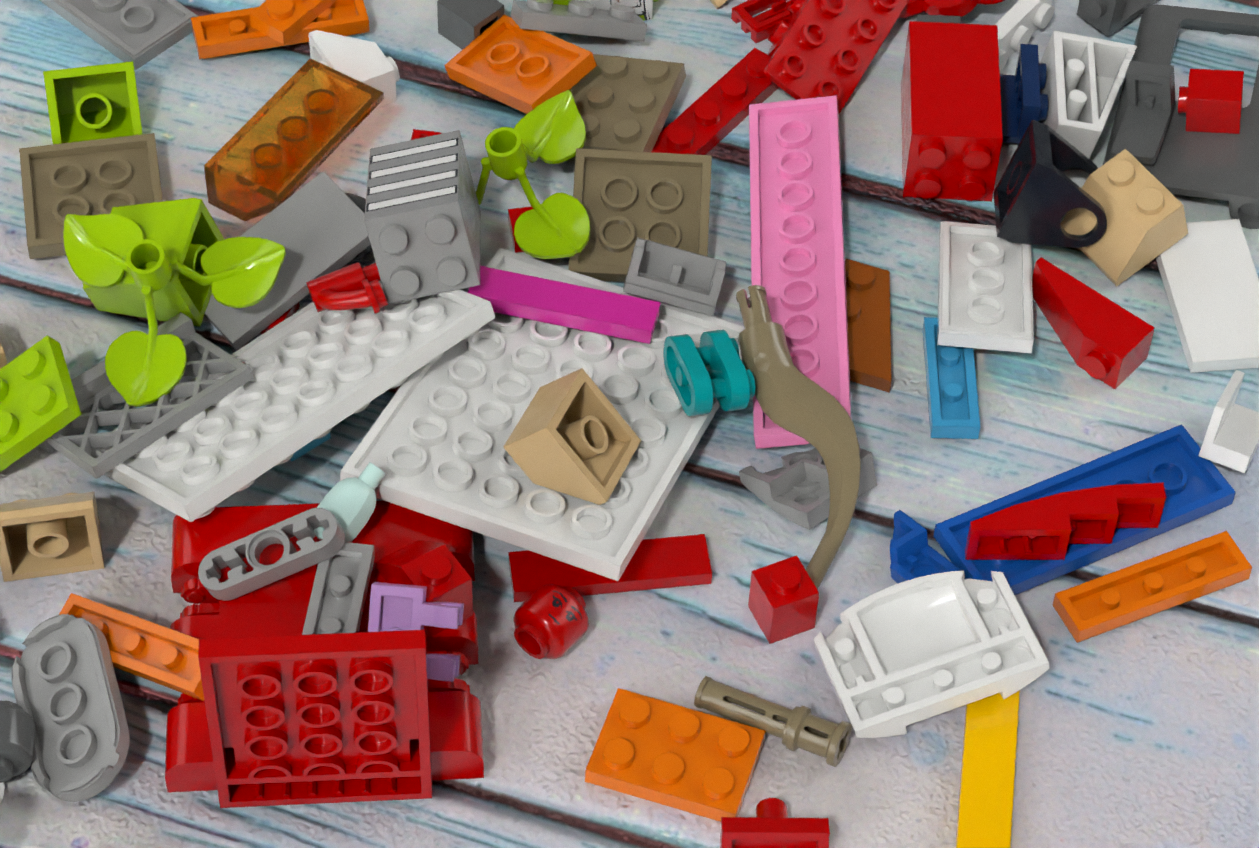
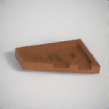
(868, 324)

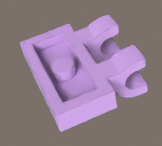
(405, 608)

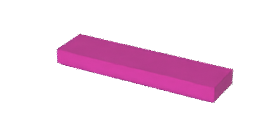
(568, 305)

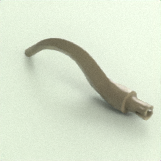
(806, 411)

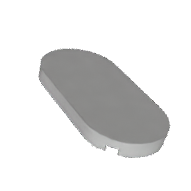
(77, 707)

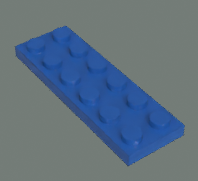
(1171, 457)

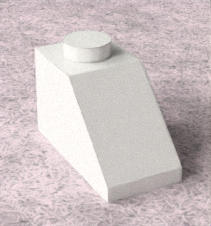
(358, 60)

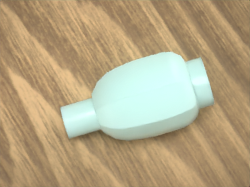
(352, 501)

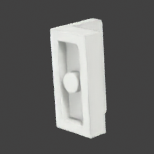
(1232, 430)

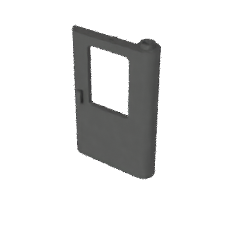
(1201, 162)

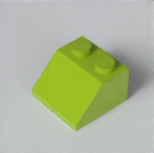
(93, 102)

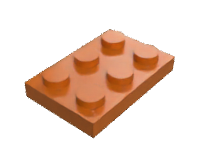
(519, 65)
(675, 756)

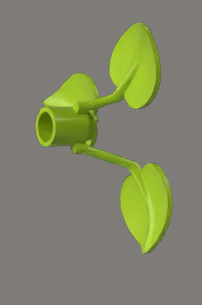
(550, 133)
(107, 245)

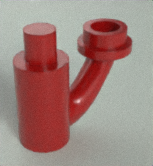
(348, 289)

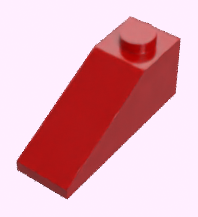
(1093, 329)

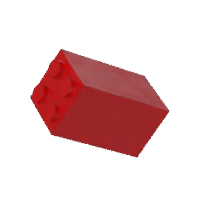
(951, 111)

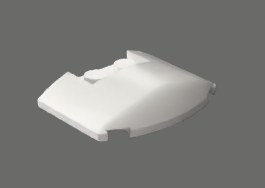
(928, 651)

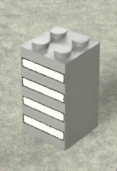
(423, 217)

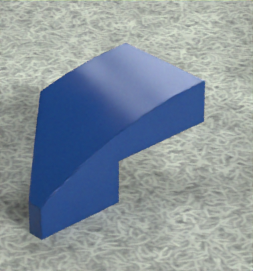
(910, 551)

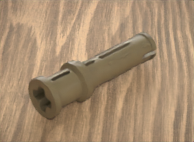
(801, 727)

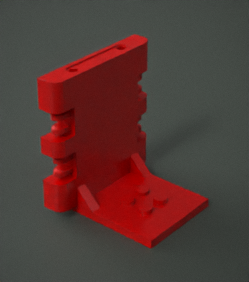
(315, 712)

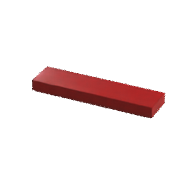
(654, 565)

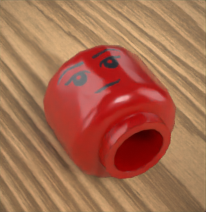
(550, 621)

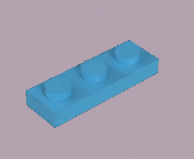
(950, 387)

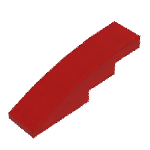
(1048, 524)

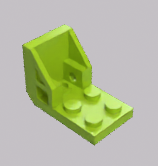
(34, 399)

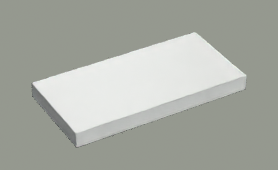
(983, 289)
(1213, 296)

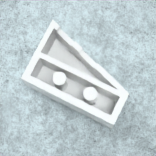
(1082, 85)

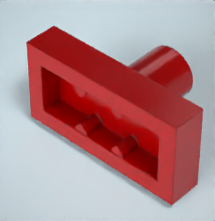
(774, 829)

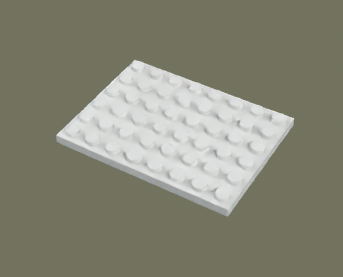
(453, 416)

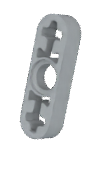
(251, 546)

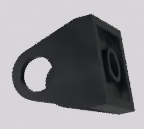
(1037, 194)

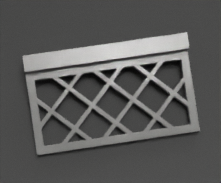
(101, 404)

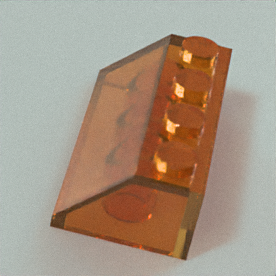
(287, 140)

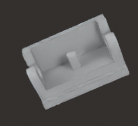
(674, 276)

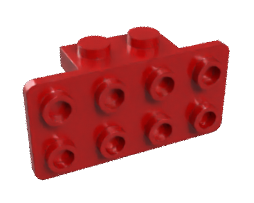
(828, 45)

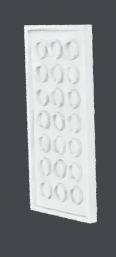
(304, 383)

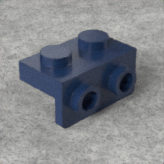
(1022, 96)

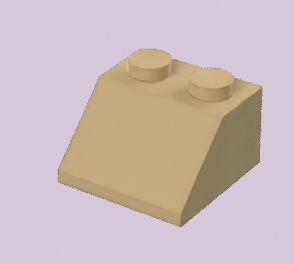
(1139, 215)
(573, 439)
(50, 536)

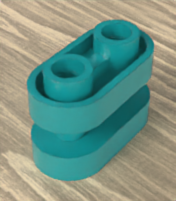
(707, 372)

